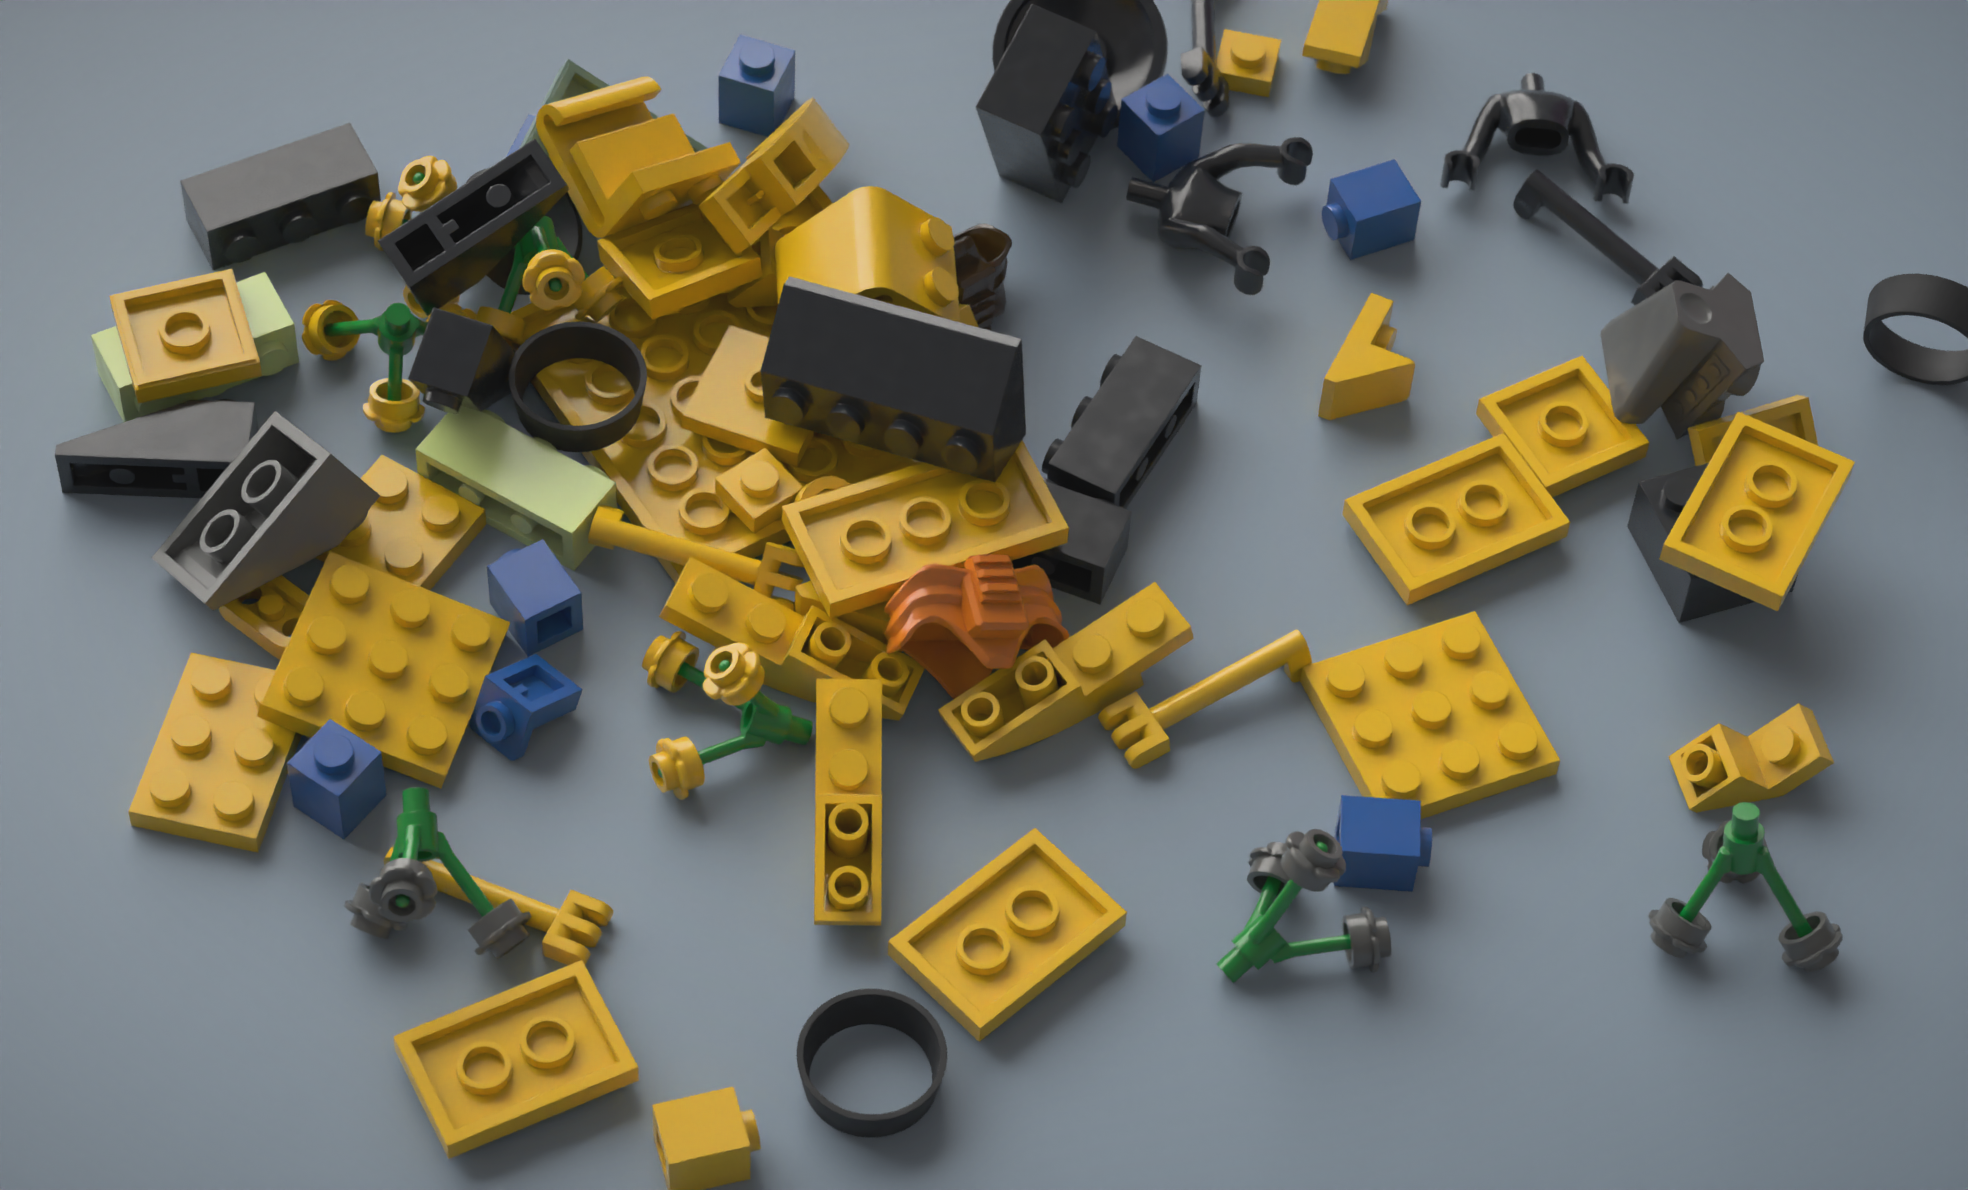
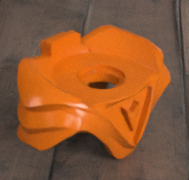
(972, 618)

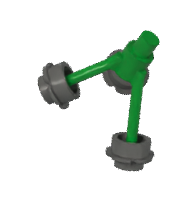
(1741, 854)
(1279, 875)
(407, 886)

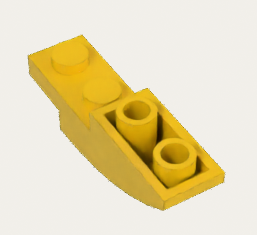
(775, 176)
(789, 646)
(1067, 683)
(848, 802)

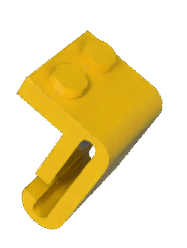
(624, 161)
(875, 249)

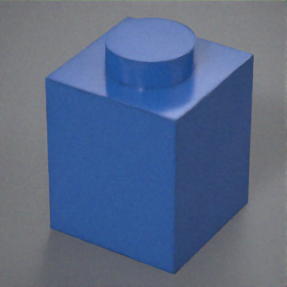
(756, 86)
(1160, 128)
(1371, 209)
(535, 597)
(337, 779)
(1381, 842)

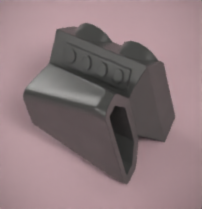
(1683, 353)

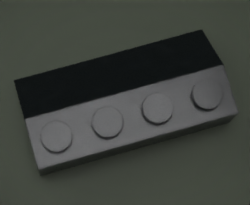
(894, 379)

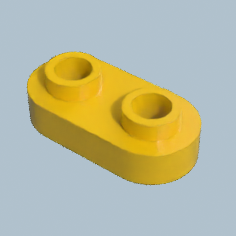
(270, 618)

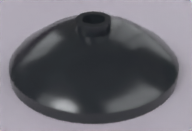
(1128, 33)

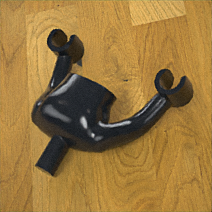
(1537, 125)
(1203, 211)

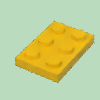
(1757, 511)
(1455, 518)
(215, 760)
(1006, 934)
(515, 1059)

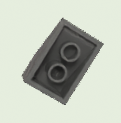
(265, 516)

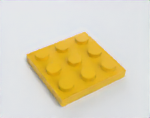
(385, 666)
(1430, 717)

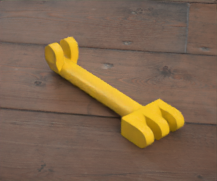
(610, 531)
(1143, 728)
(566, 929)

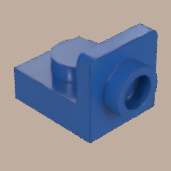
(520, 700)

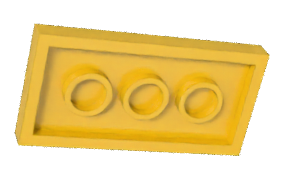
(882, 530)

